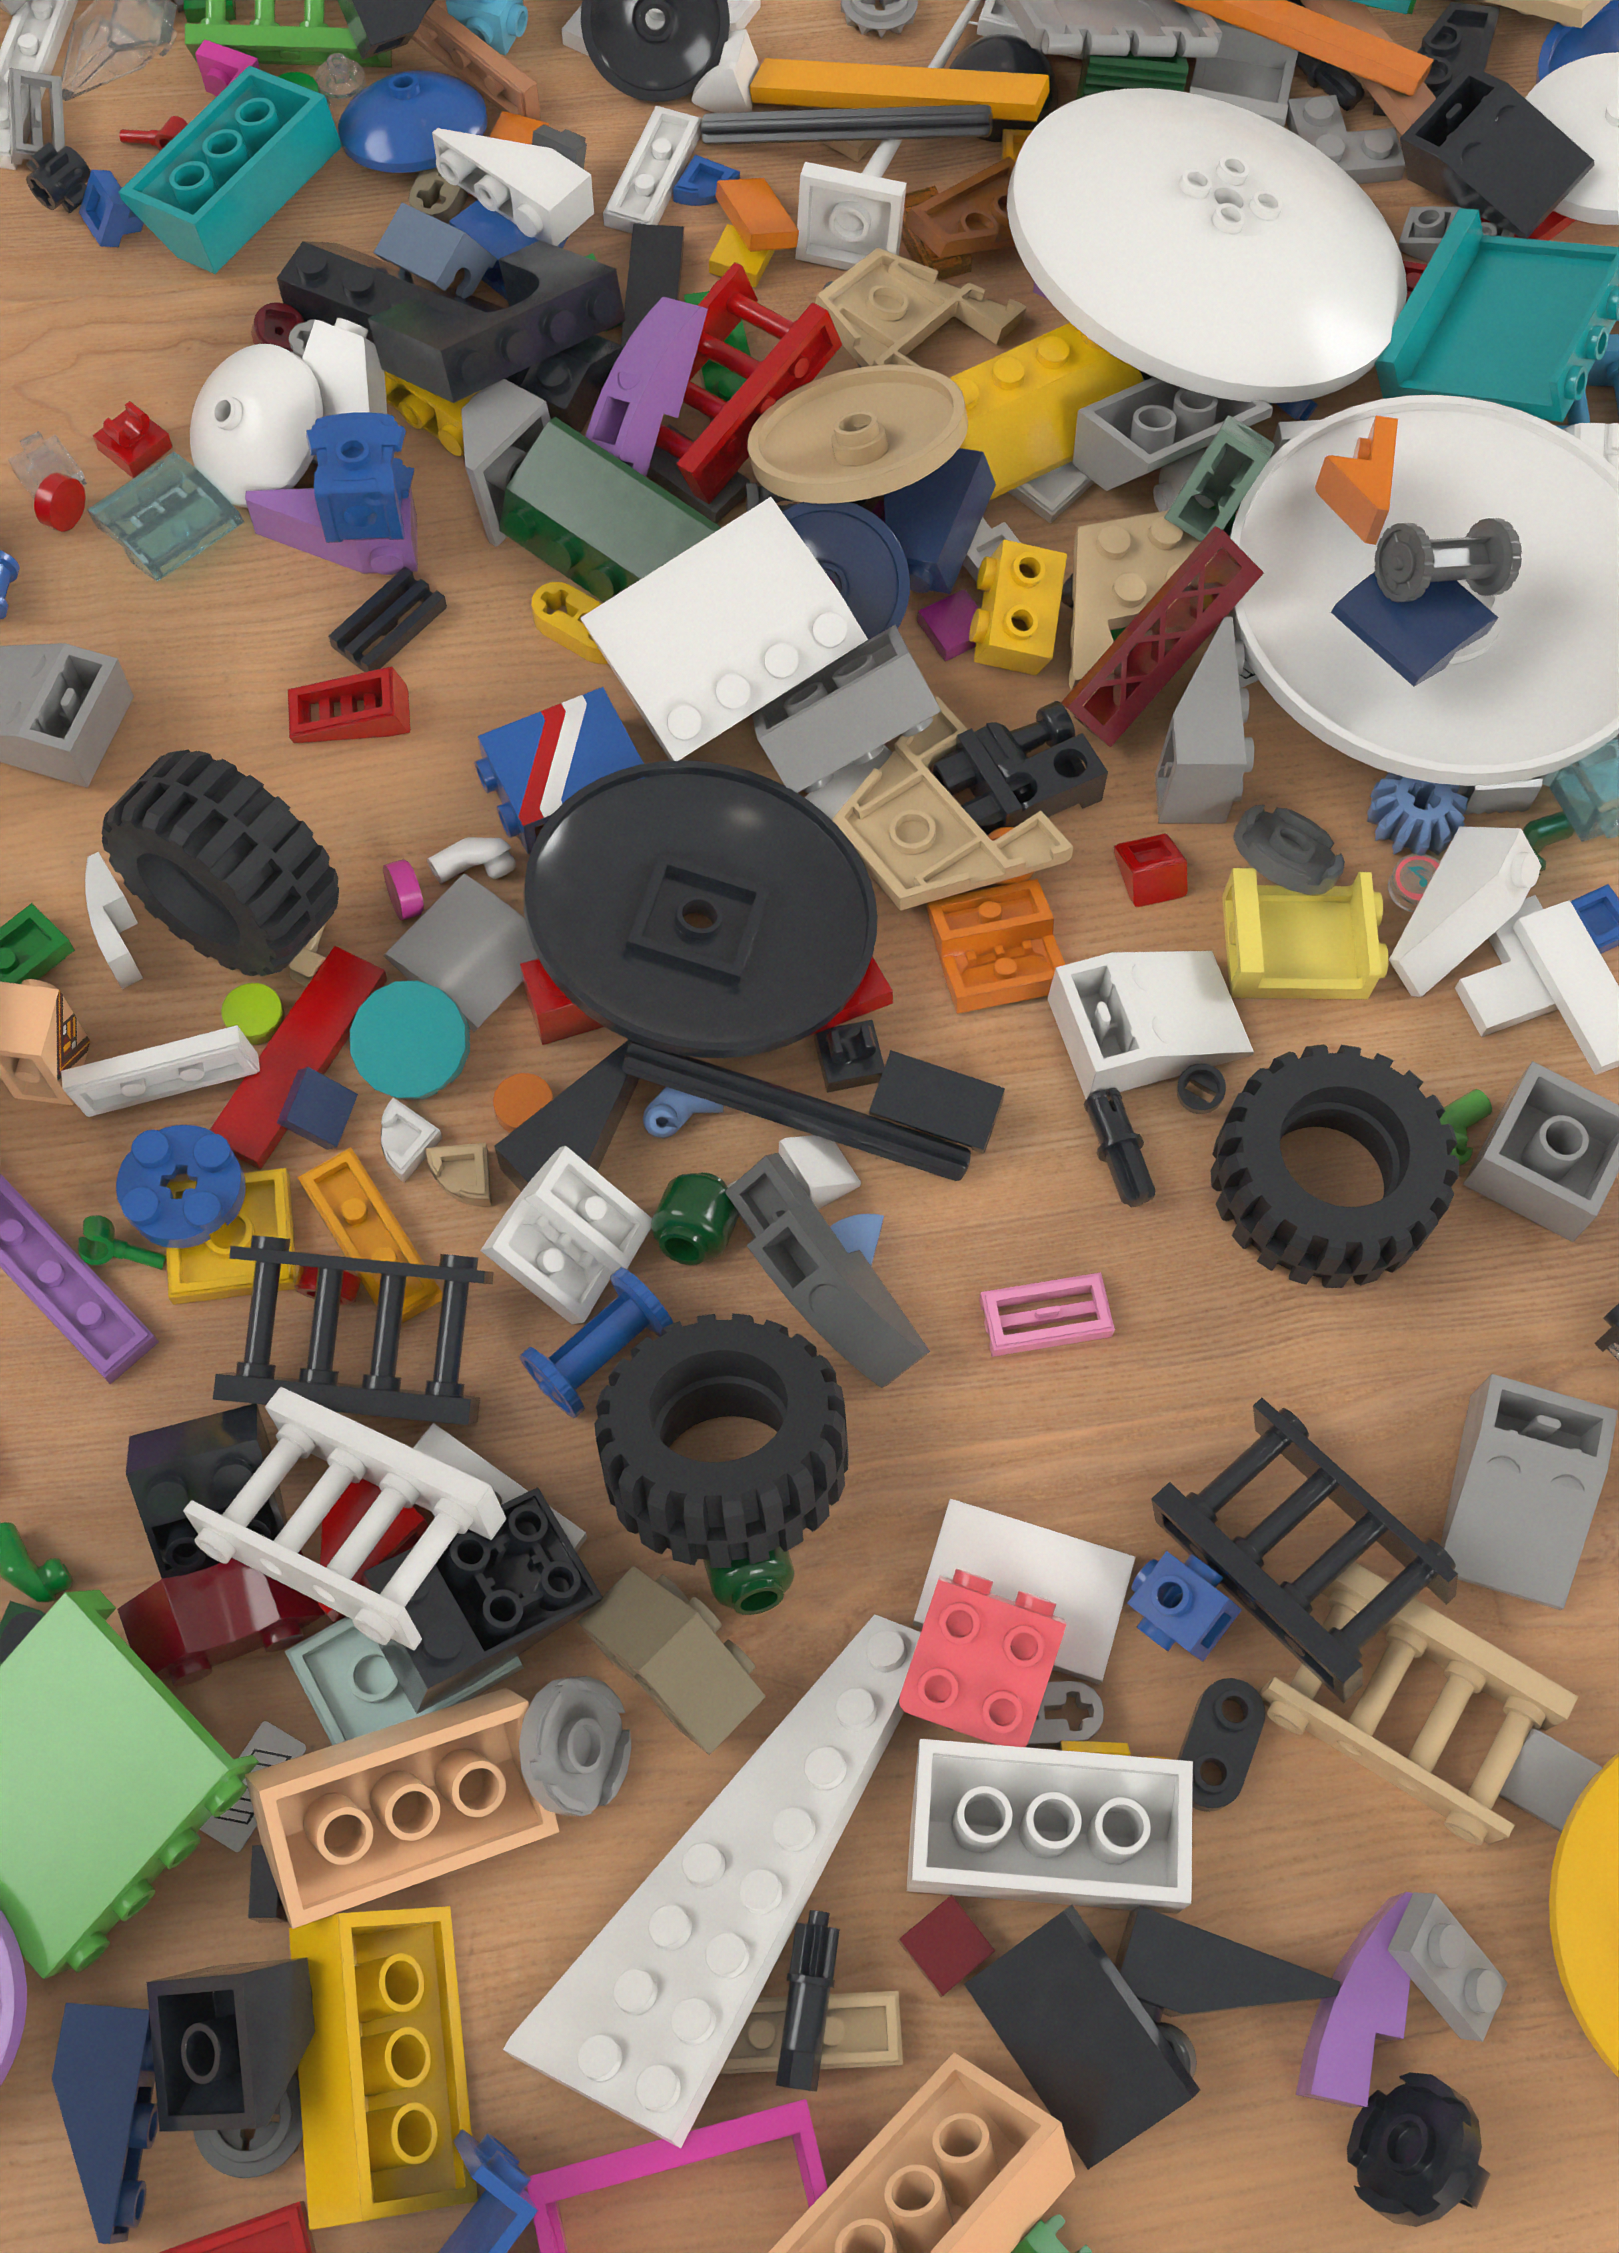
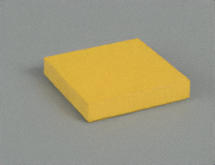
(206, 1270)

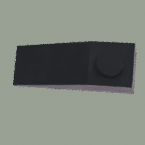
(579, 1118)
(1193, 1971)

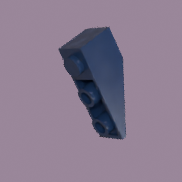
(105, 2100)

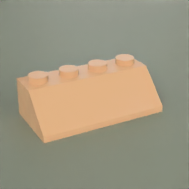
(397, 1806)
(948, 2174)

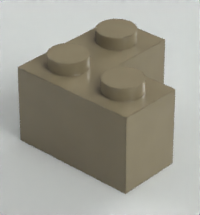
(675, 1656)

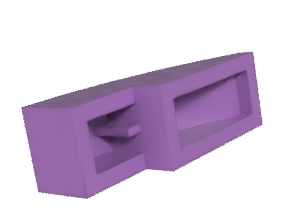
(1366, 2008)

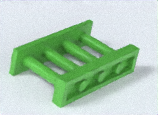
(278, 44)

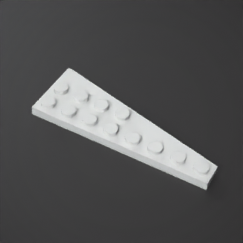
(686, 1957)

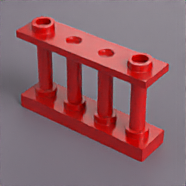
(793, 362)

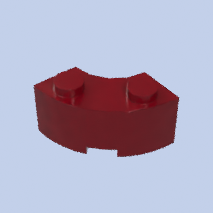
(213, 1617)

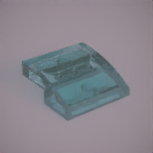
(165, 516)

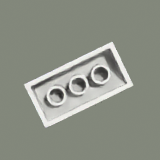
(1051, 1826)

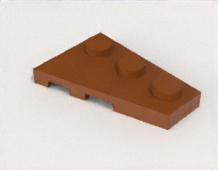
(967, 215)

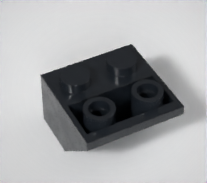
(202, 1463)

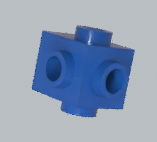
(1199, 1617)

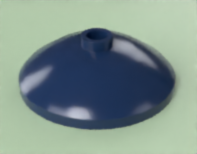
(859, 558)

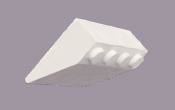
(723, 629)

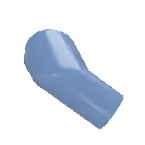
(672, 1110)

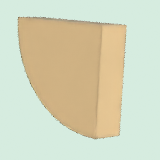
(462, 1172)

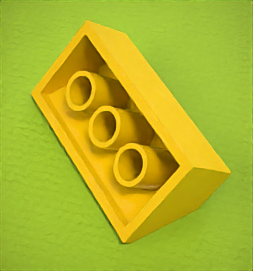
(1029, 400)
(383, 2067)

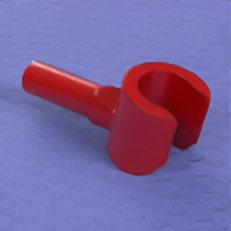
(155, 137)

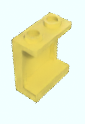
(1302, 943)

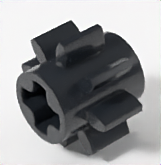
(58, 177)

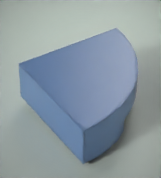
(859, 1233)

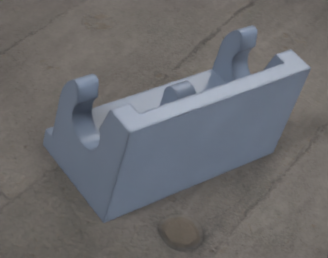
(433, 250)

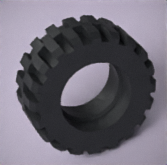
(221, 862)
(1374, 1108)
(736, 1504)

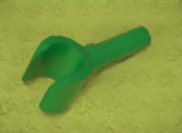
(101, 1245)

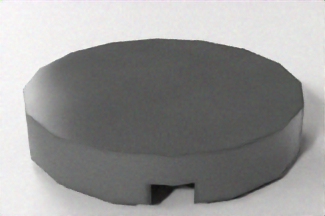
(1288, 850)

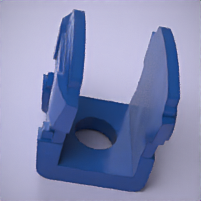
(357, 476)

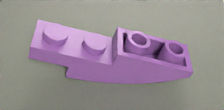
(647, 382)

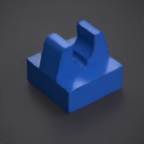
(105, 211)

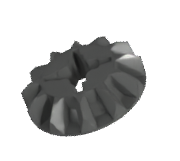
(267, 2150)

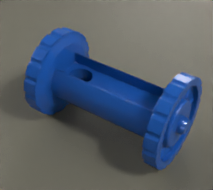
(596, 1342)

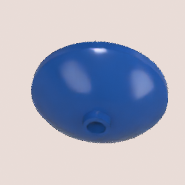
(394, 119)

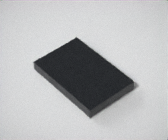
(1082, 2037)

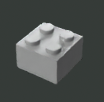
(1550, 1153)

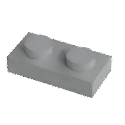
(1447, 1966)

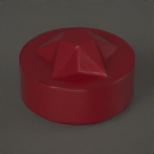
(274, 324)

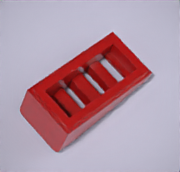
(373, 722)

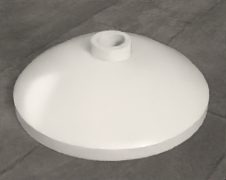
(255, 422)

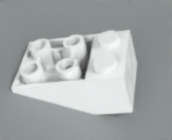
(1144, 1017)

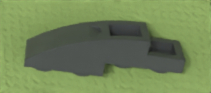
(822, 1280)

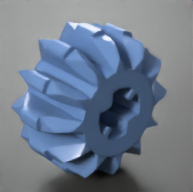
(1416, 813)

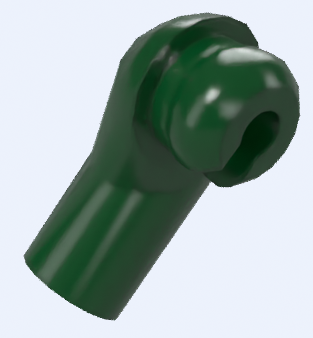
(1546, 832)

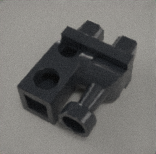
(1015, 787)

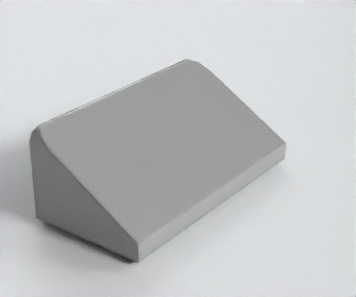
(1547, 1779)

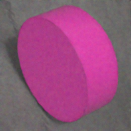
(403, 889)

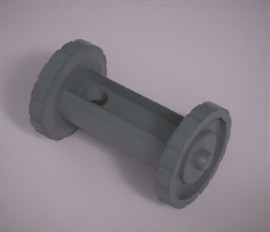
(1411, 560)

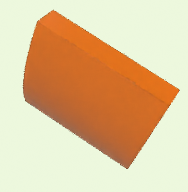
(995, 944)

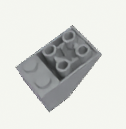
(59, 709)
(1205, 741)
(1526, 1488)

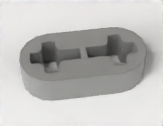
(1050, 1732)

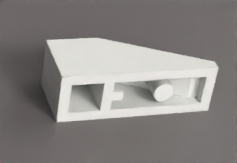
(1466, 901)

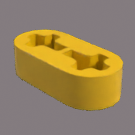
(562, 627)

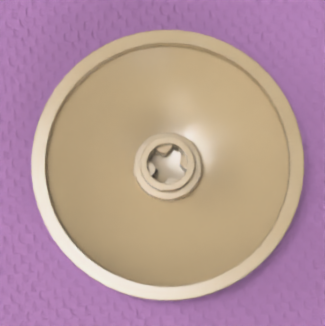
(858, 434)

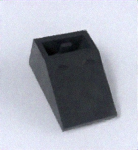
(1493, 153)
(487, 1601)

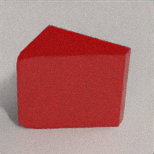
(1152, 869)

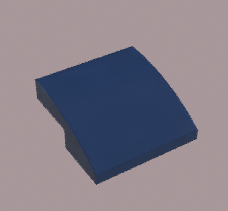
(1419, 634)

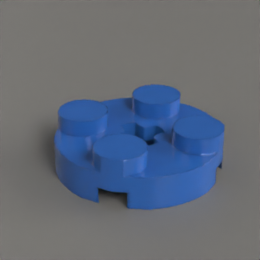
(201, 1211)

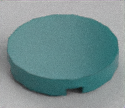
(409, 1040)

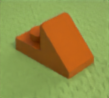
(1361, 485)

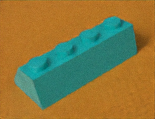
(233, 167)

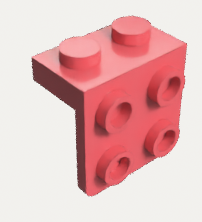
(982, 1660)

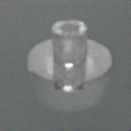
(340, 80)

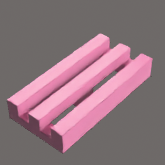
(1048, 1337)

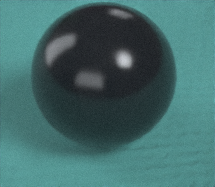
(1009, 55)

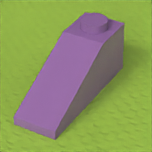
(294, 520)

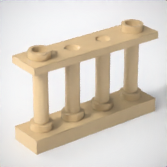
(1470, 1668)

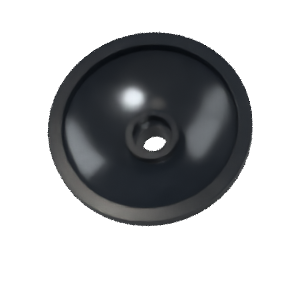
(651, 61)

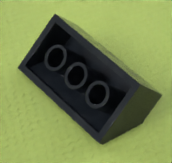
(339, 282)

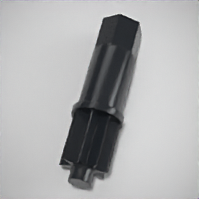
(807, 2002)

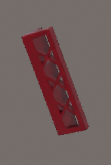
(1169, 642)

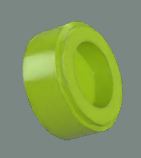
(254, 1010)

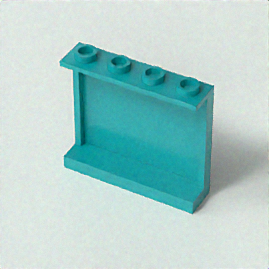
(1504, 321)

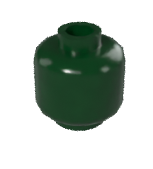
(694, 1218)
(754, 1586)

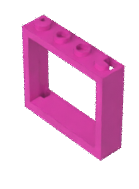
(660, 2155)

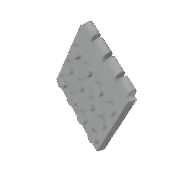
(1116, 27)

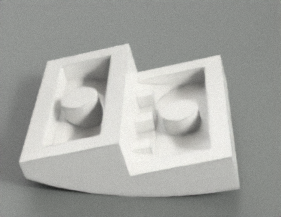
(568, 1235)

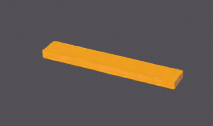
(886, 86)

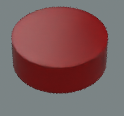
(59, 502)
(307, 1280)

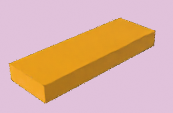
(366, 1226)

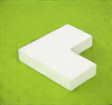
(1510, 990)

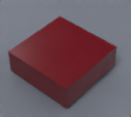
(946, 1945)

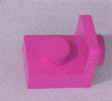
(221, 65)

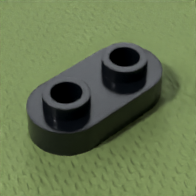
(1222, 1742)

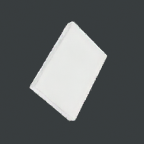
(1018, 1556)

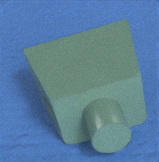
(1221, 475)

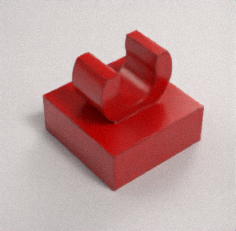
(132, 440)

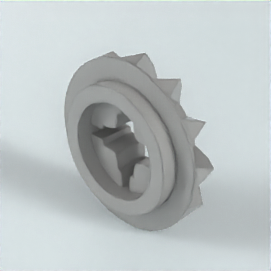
(892, 18)

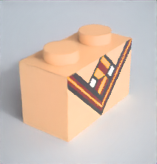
(38, 1041)

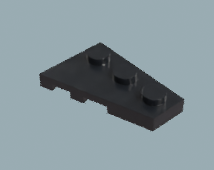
(1456, 39)

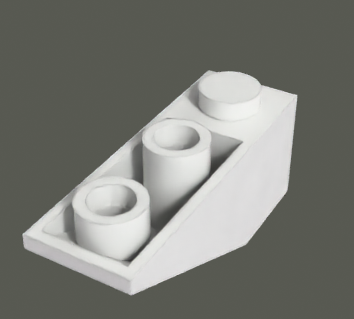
(519, 180)

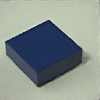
(317, 1108)

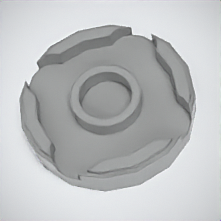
(574, 1746)

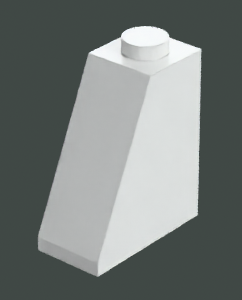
(345, 369)

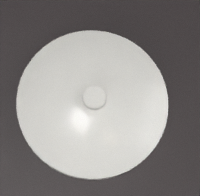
(1585, 106)

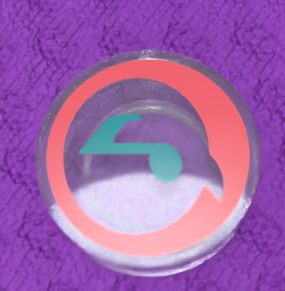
(1411, 879)

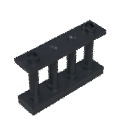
(380, 1389)
(1286, 1607)

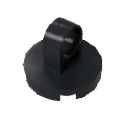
(1417, 2151)

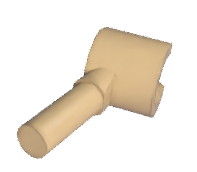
(307, 961)

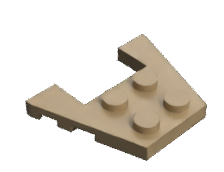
(894, 304)
(1115, 576)
(921, 838)

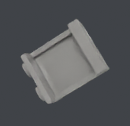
(1247, 73)

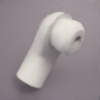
(472, 852)

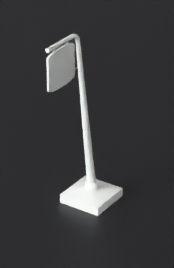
(851, 212)

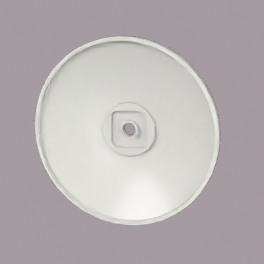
(1206, 245)
(1510, 702)

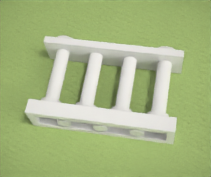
(353, 1454)

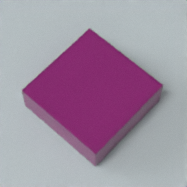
(949, 624)

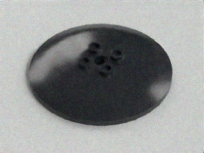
(713, 841)

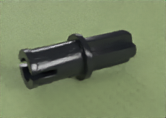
(1332, 80)
(1120, 1147)

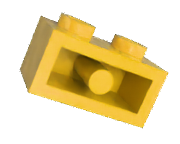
(1018, 607)

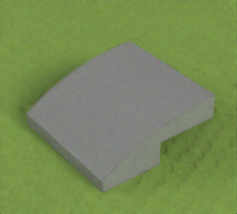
(468, 948)

